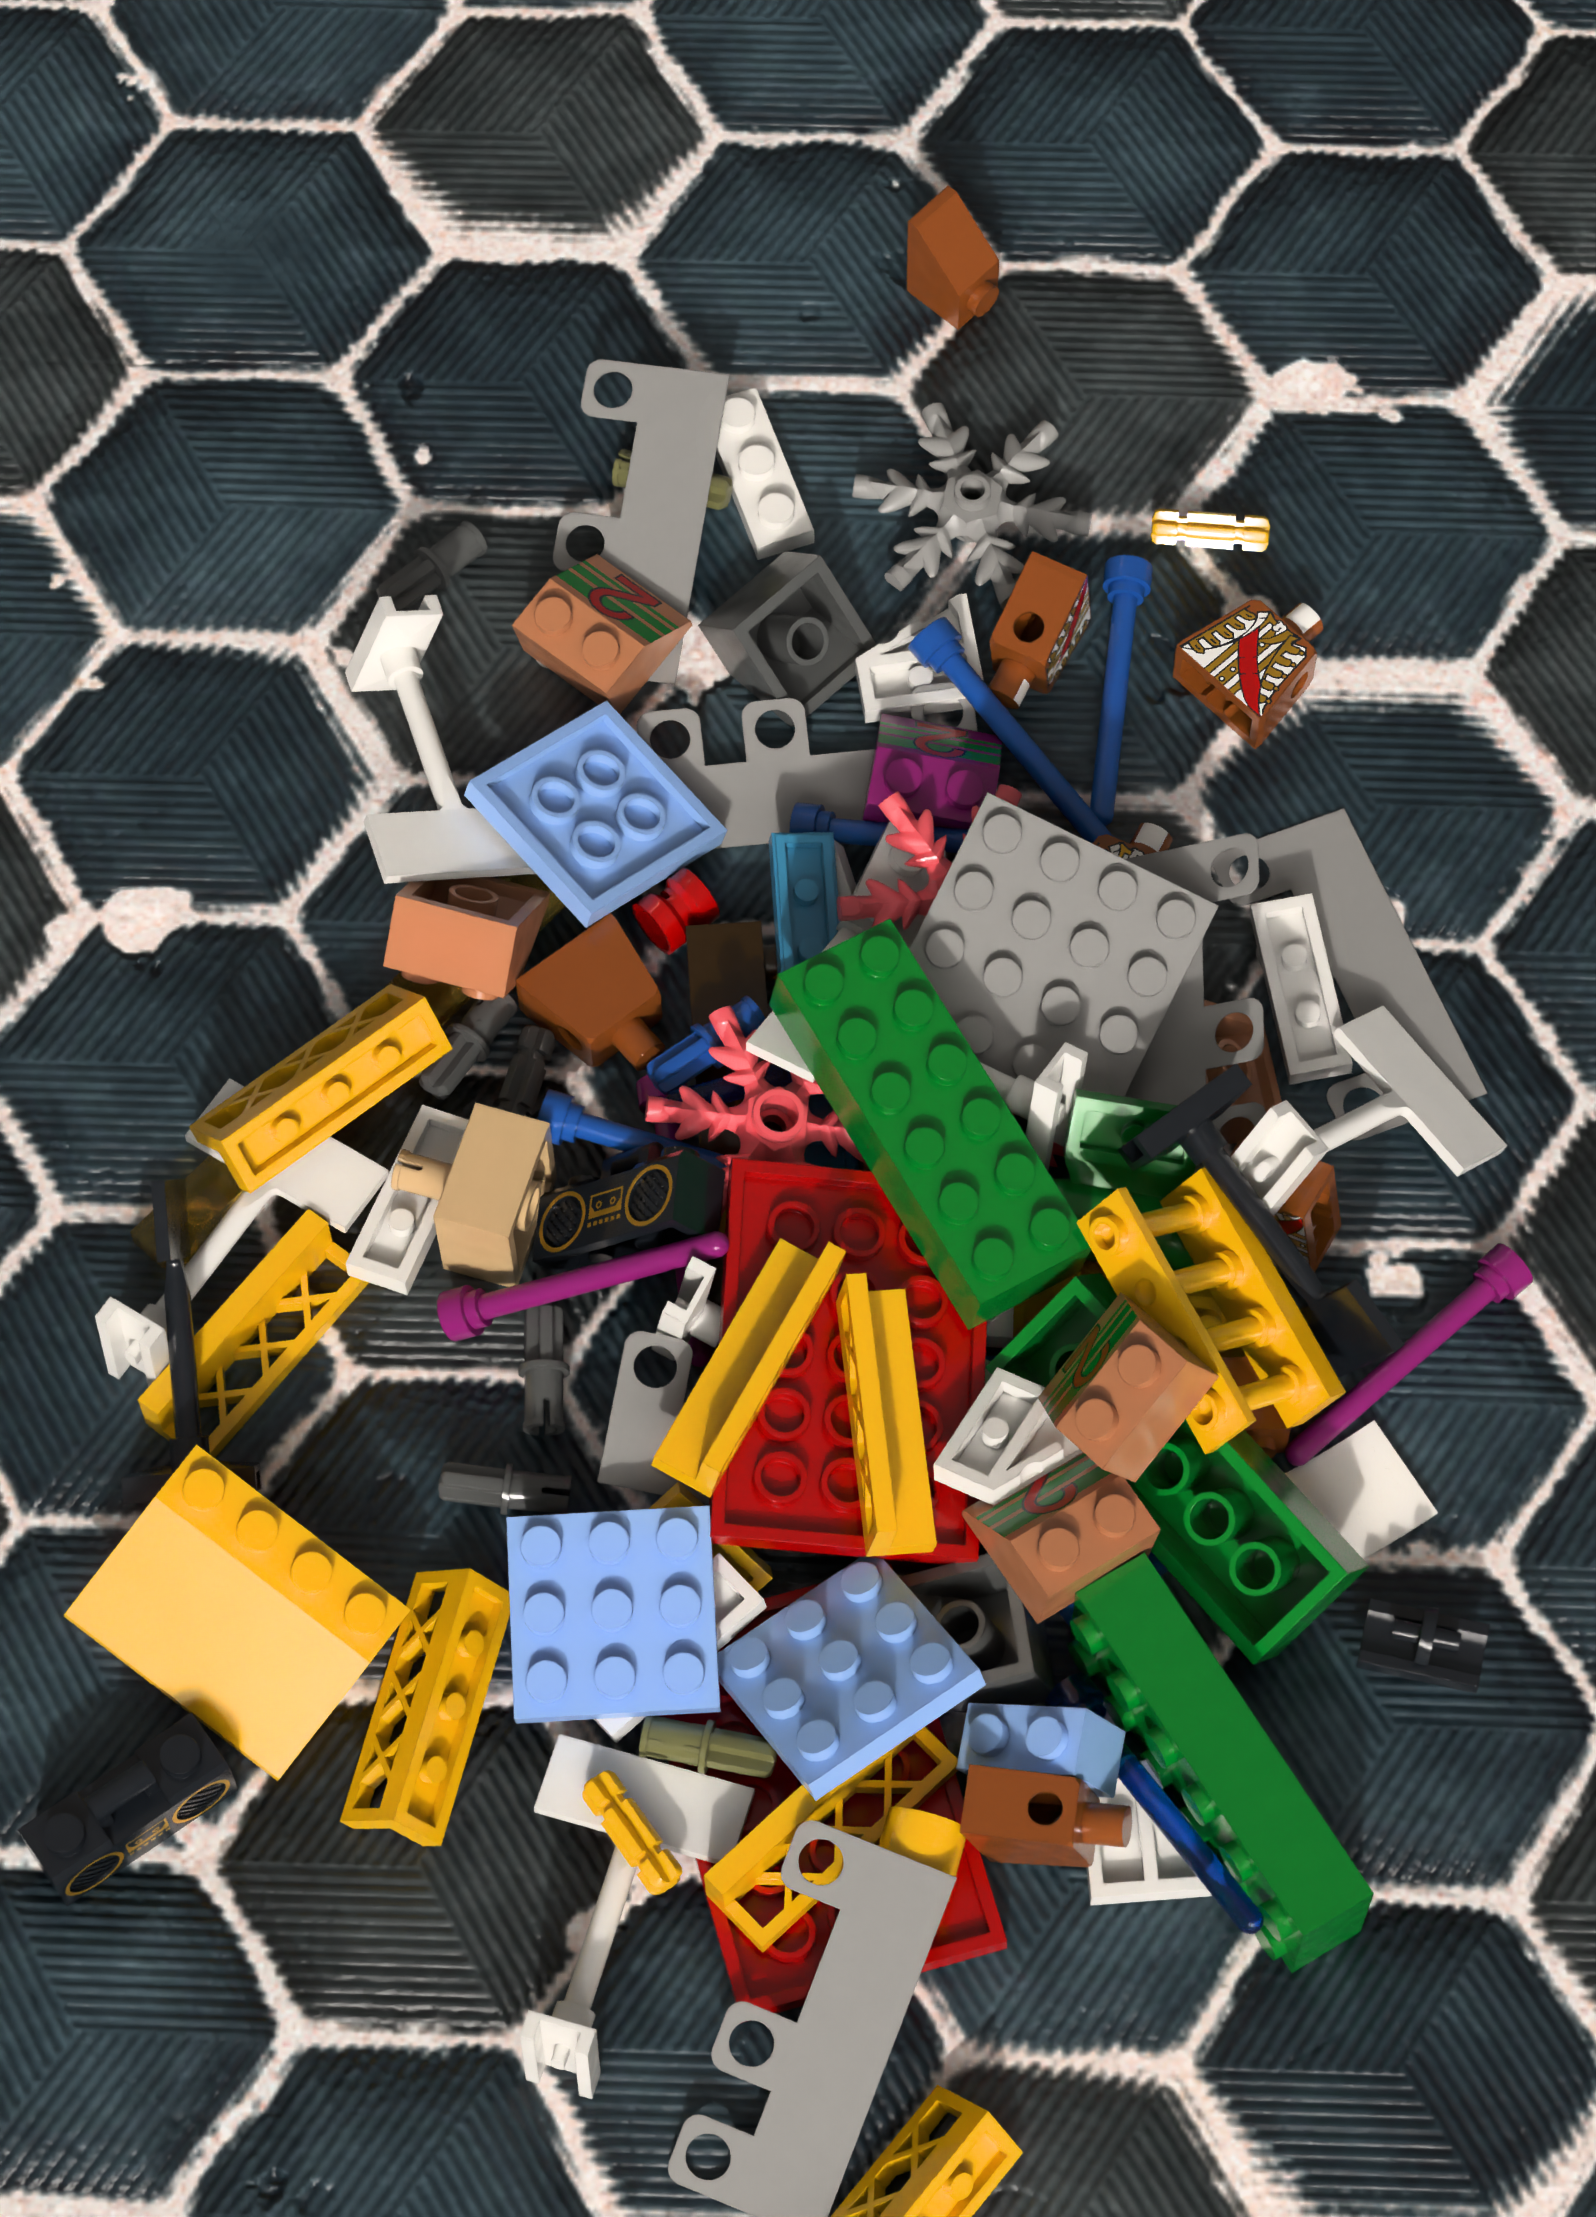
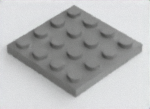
(1056, 946)

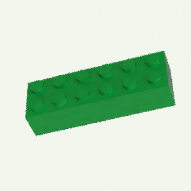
(929, 1123)
(1226, 1518)
(1217, 1762)

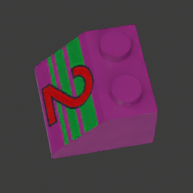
(932, 770)

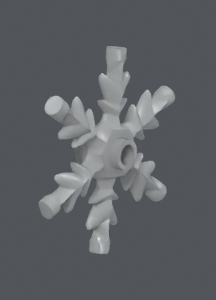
(971, 504)

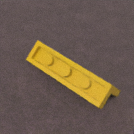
(323, 1086)
(245, 1316)
(746, 1365)
(885, 1419)
(439, 1705)
(769, 1842)
(947, 2174)

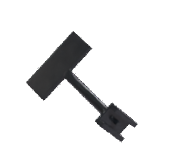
(172, 1246)
(1342, 1321)

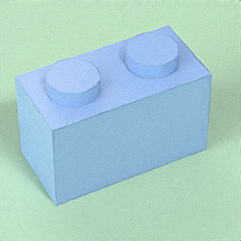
(1043, 1741)

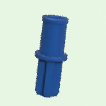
(691, 1054)

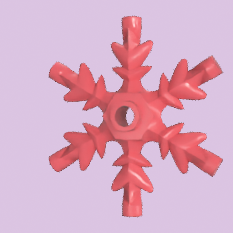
(918, 839)
(762, 1103)

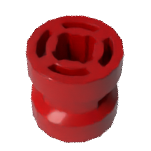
(681, 904)

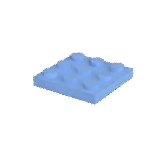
(595, 813)
(612, 1614)
(846, 1674)

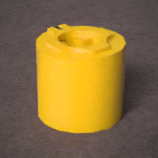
(924, 1838)

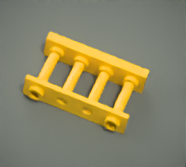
(1246, 1289)

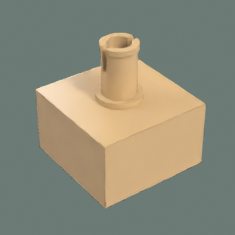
(487, 1194)

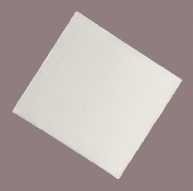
(1364, 1490)

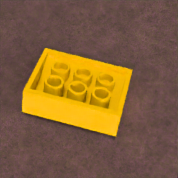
(236, 1612)

